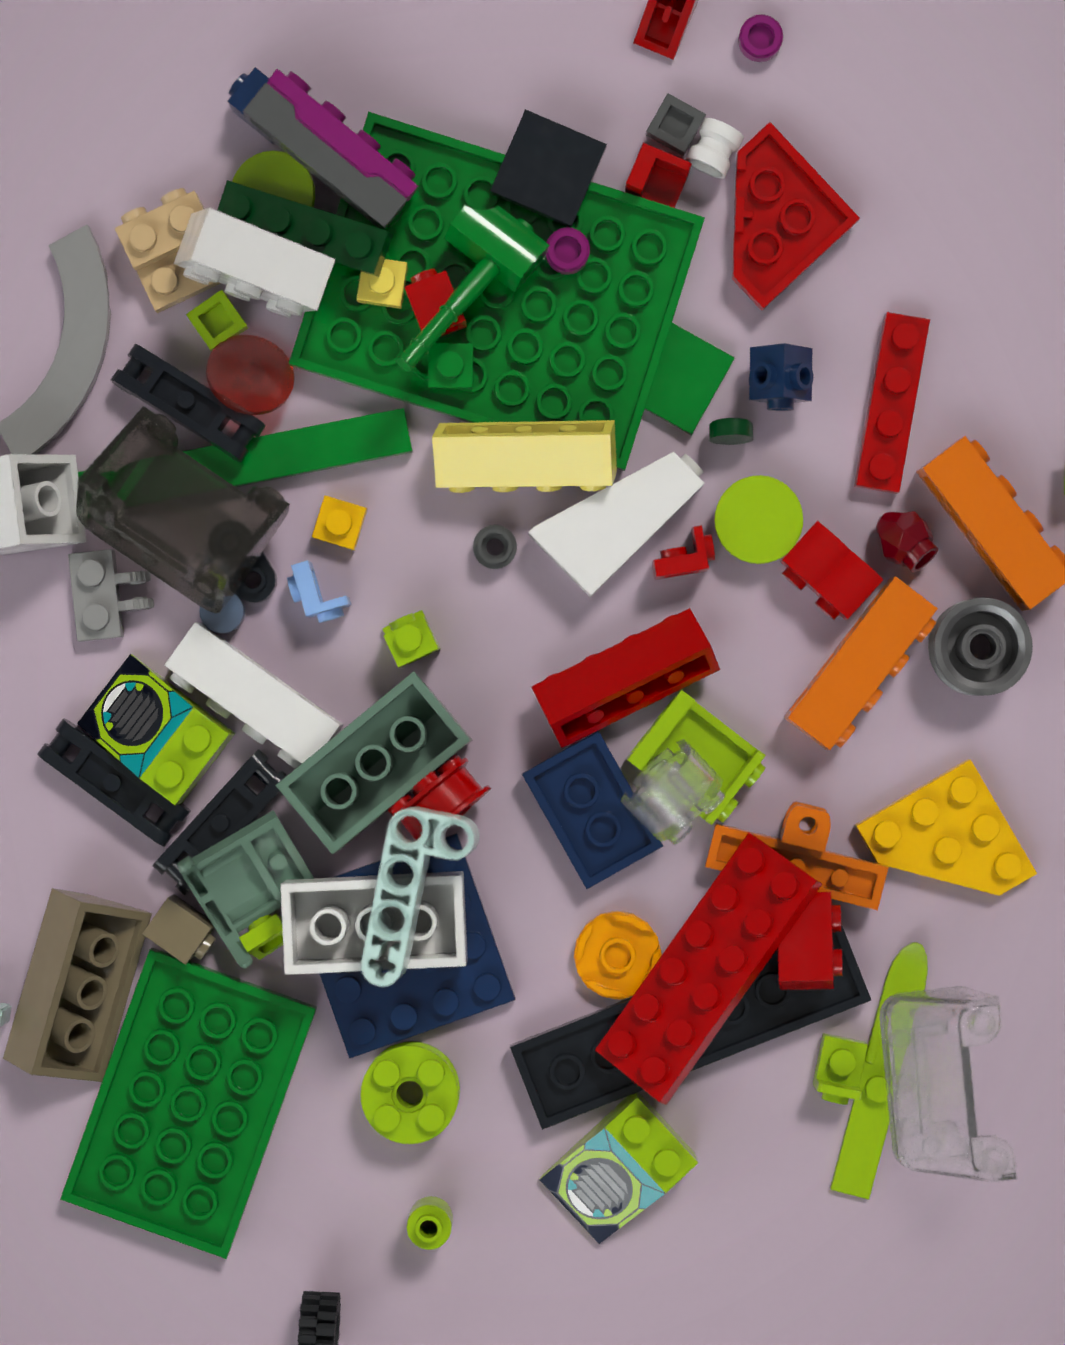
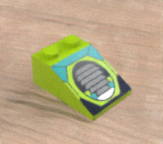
(155, 730)
(619, 1167)

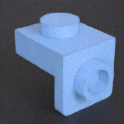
(305, 588)

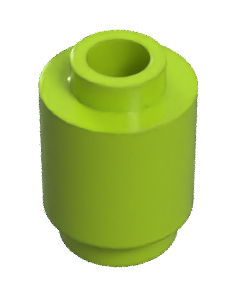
(431, 1209)

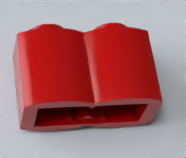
(830, 572)

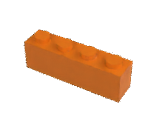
(995, 523)
(861, 663)

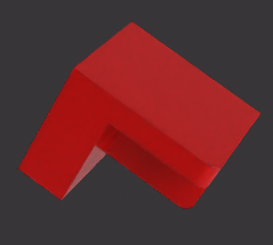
(658, 176)

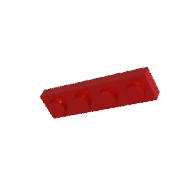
(892, 402)

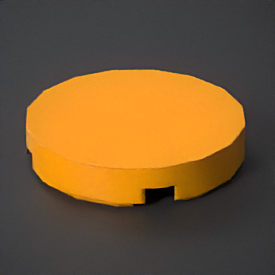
(616, 953)

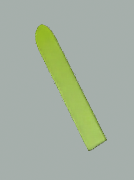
(870, 1115)

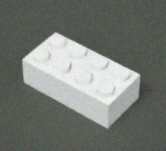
(330, 918)

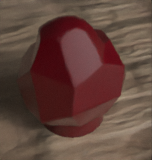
(906, 539)

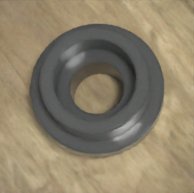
(494, 532)

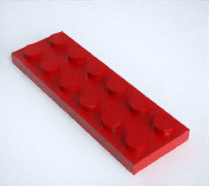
(708, 968)

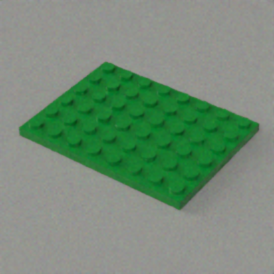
(548, 351)

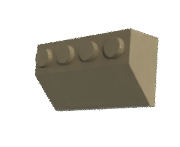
(76, 986)

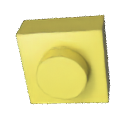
(387, 288)

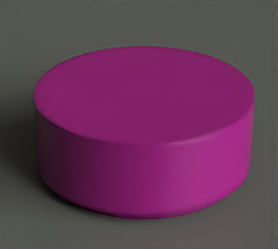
(760, 38)
(567, 251)

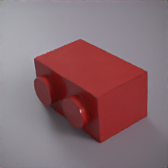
(807, 951)

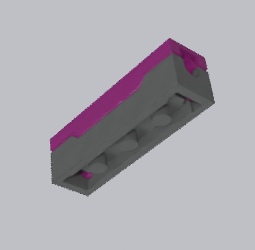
(330, 149)

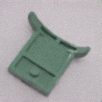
(243, 878)

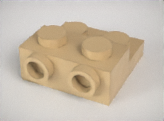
(153, 243)

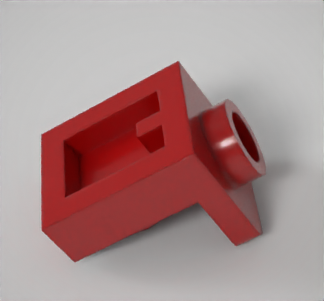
(677, 562)

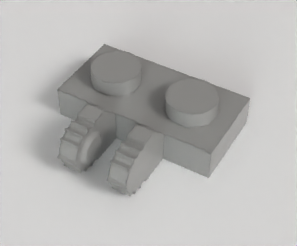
(98, 597)

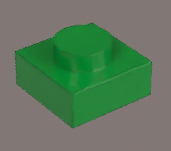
(451, 366)

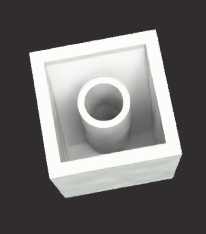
(38, 502)

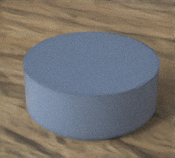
(228, 619)

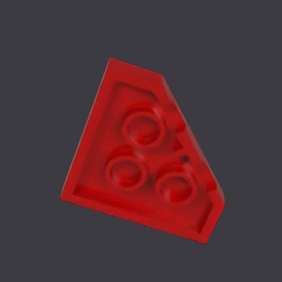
(781, 216)

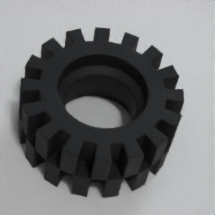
(319, 1318)

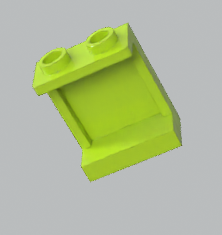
(713, 740)

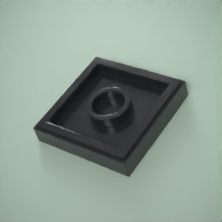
(548, 168)

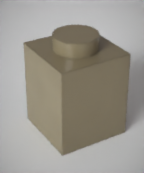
(181, 930)

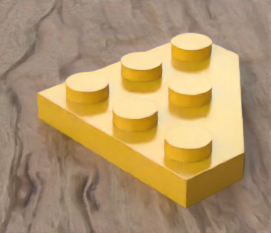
(949, 834)

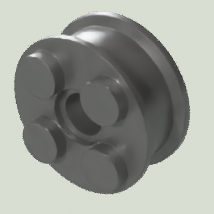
(1008, 640)

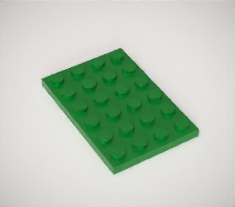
(188, 1103)

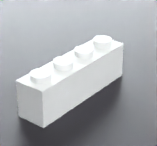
(251, 694)

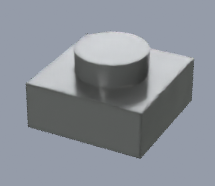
(675, 124)

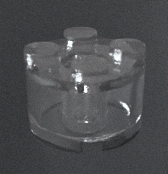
(674, 793)

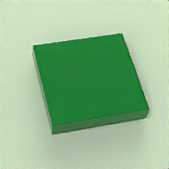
(686, 379)

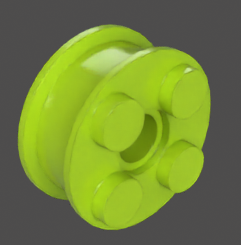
(403, 1120)

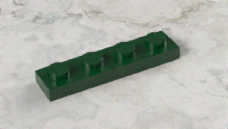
(332, 235)

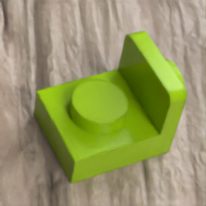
(839, 1068)

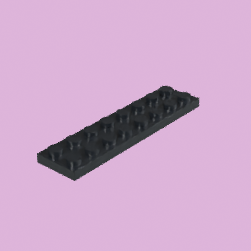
(571, 1078)

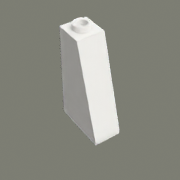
(613, 524)

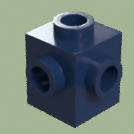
(780, 375)

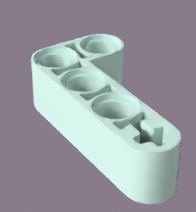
(407, 897)

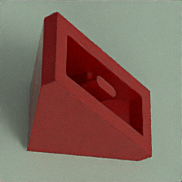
(664, 25)

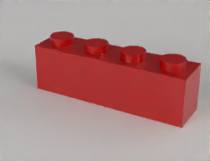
(626, 677)

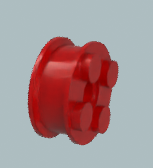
(451, 792)

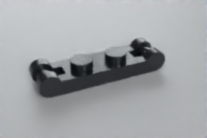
(186, 402)
(111, 782)
(224, 815)

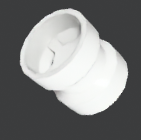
(714, 148)

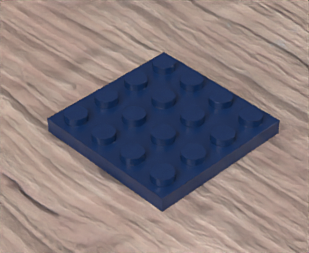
(421, 997)

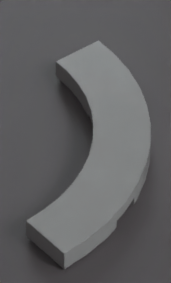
(79, 351)

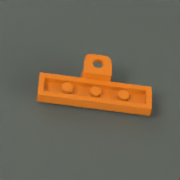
(844, 876)

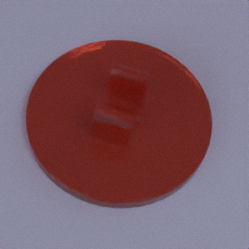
(250, 374)

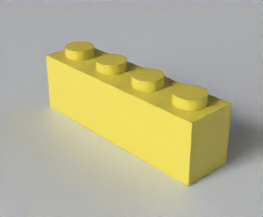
(525, 455)

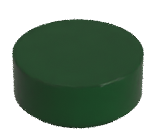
(730, 431)

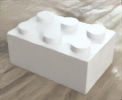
(253, 263)

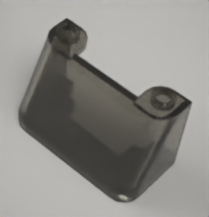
(176, 512)

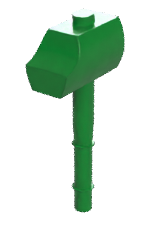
(500, 248)

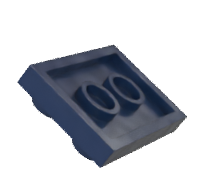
(582, 802)

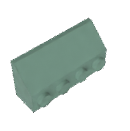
(373, 762)

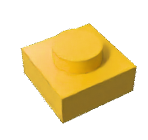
(339, 523)

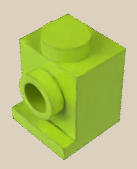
(410, 639)

